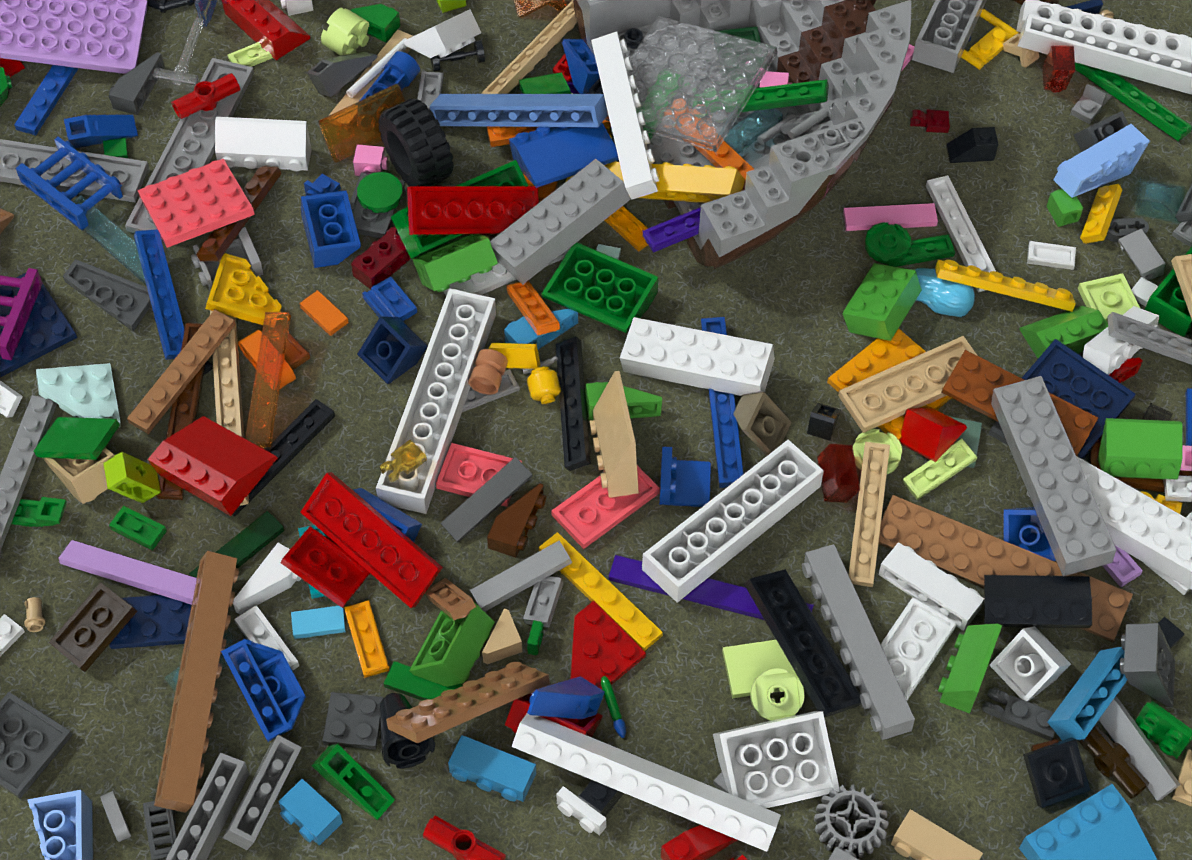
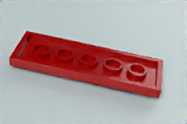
(467, 208)
(371, 540)

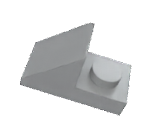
(1090, 103)

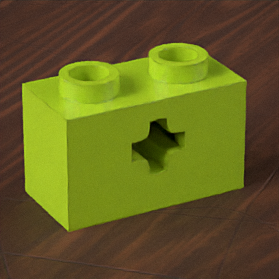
(131, 477)

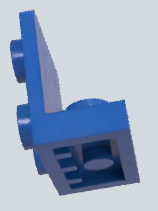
(684, 481)

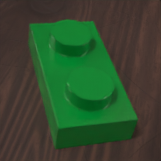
(138, 528)

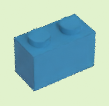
(309, 812)

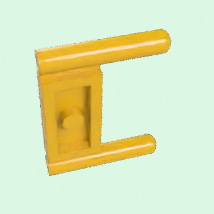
(991, 43)

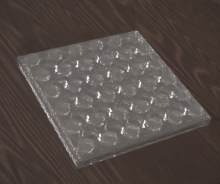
(695, 80)

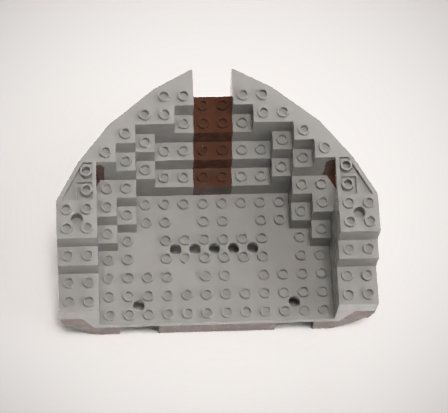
(815, 40)

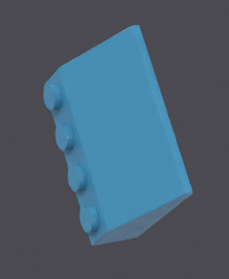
(1092, 830)

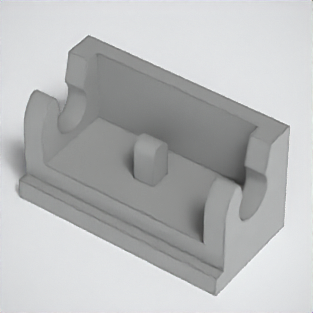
(1143, 254)

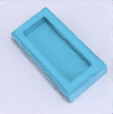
(318, 622)

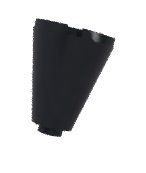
(396, 748)

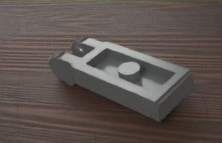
(1020, 714)

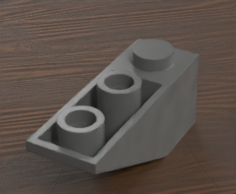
(335, 72)

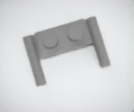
(794, 125)

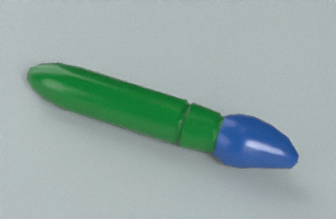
(619, 724)

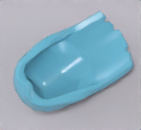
(944, 295)

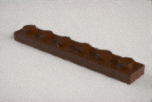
(255, 192)

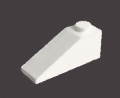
(266, 582)

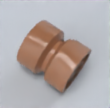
(488, 371)

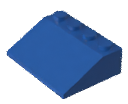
(560, 151)

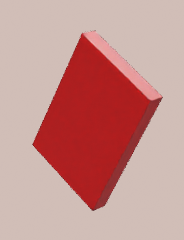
(325, 566)

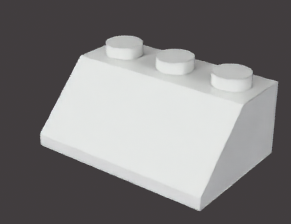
(446, 36)

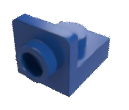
(321, 185)

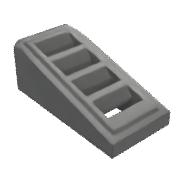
(150, 819)

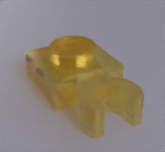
(405, 459)

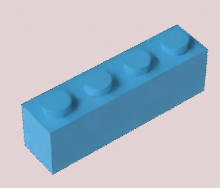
(1089, 696)

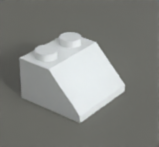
(1029, 663)

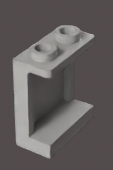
(240, 247)

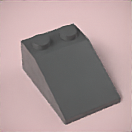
(1149, 661)

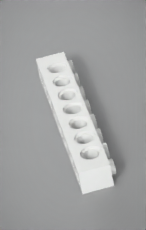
(1117, 28)

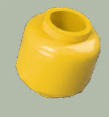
(543, 385)

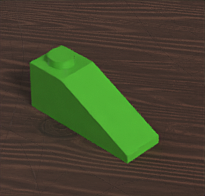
(639, 403)

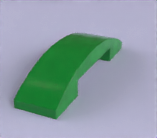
(39, 513)

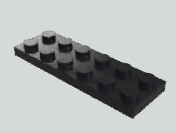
(803, 643)

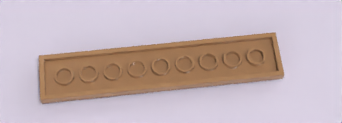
(973, 554)

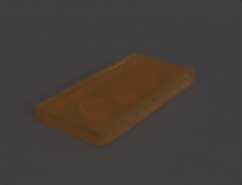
(358, 123)

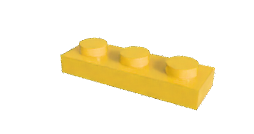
(1101, 213)

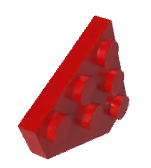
(601, 647)

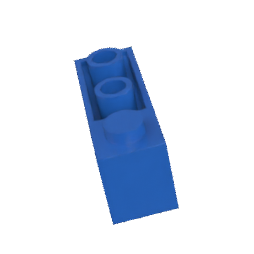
(95, 129)
(567, 699)

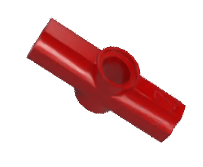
(205, 96)
(449, 837)

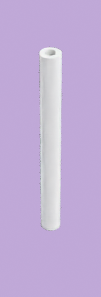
(375, 70)

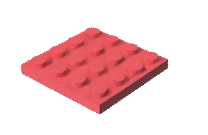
(195, 202)

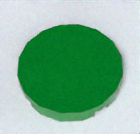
(379, 192)
(887, 243)

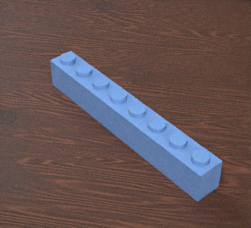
(520, 110)

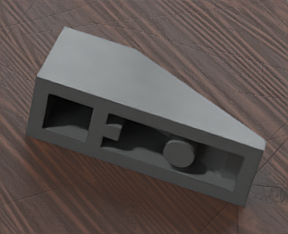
(135, 86)

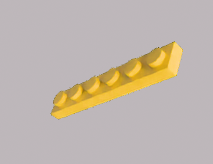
(1004, 285)
(607, 596)

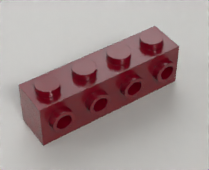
(381, 259)

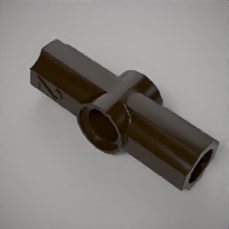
(1114, 762)

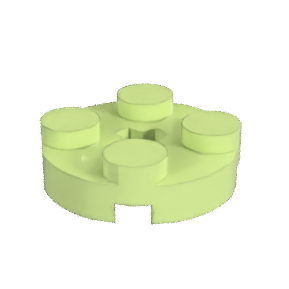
(878, 437)
(787, 683)

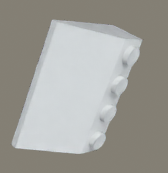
(778, 760)

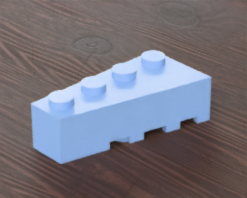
(1102, 162)
(64, 825)

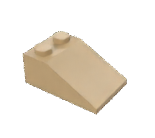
(82, 476)

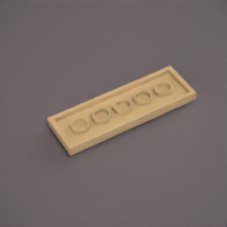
(903, 386)

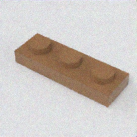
(450, 599)

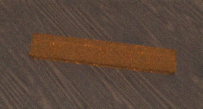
(268, 378)

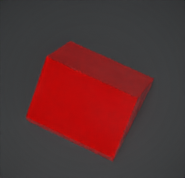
(929, 432)

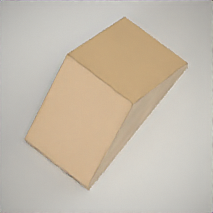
(503, 640)

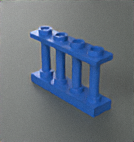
(62, 200)

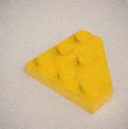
(240, 292)

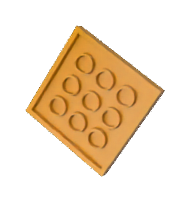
(877, 358)

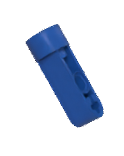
(399, 70)

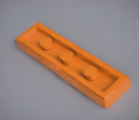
(533, 308)

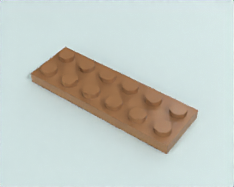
(467, 702)

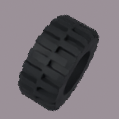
(416, 143)

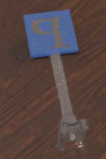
(180, 78)

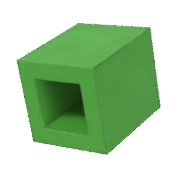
(1064, 208)

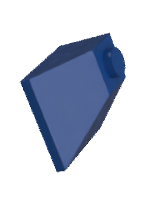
(1025, 531)

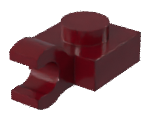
(933, 120)

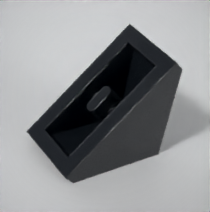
(823, 421)

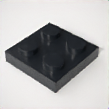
(1056, 772)

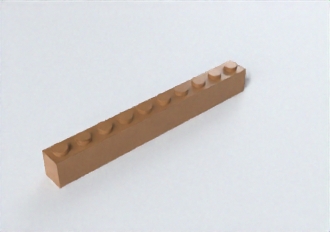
(196, 683)

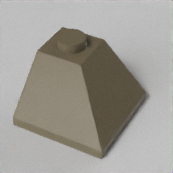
(762, 421)

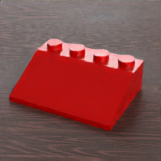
(212, 463)

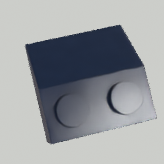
(391, 348)

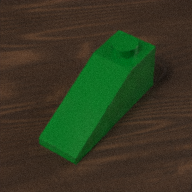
(353, 781)

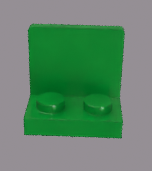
(1164, 729)

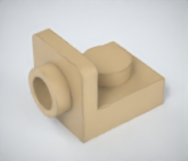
(1026, 56)

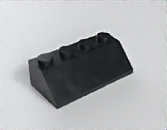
(1038, 601)

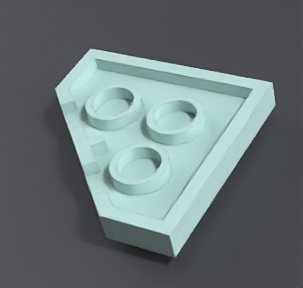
(80, 390)

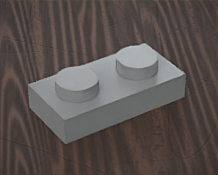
(543, 601)

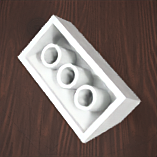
(262, 143)

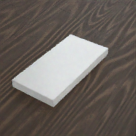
(915, 643)

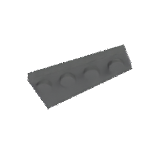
(115, 295)

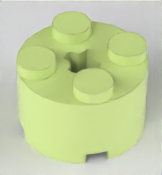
(345, 32)

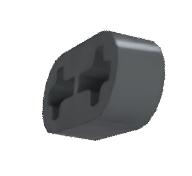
(1125, 227)

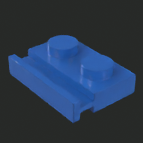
(389, 300)

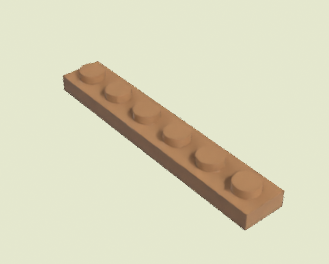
(181, 371)

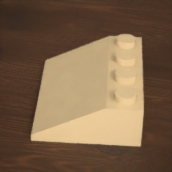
(615, 440)

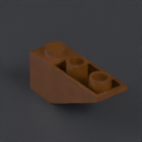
(513, 524)

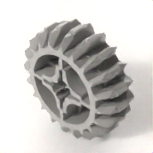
(840, 820)

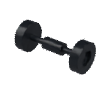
(459, 55)

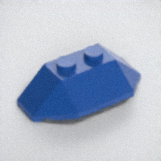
(266, 685)

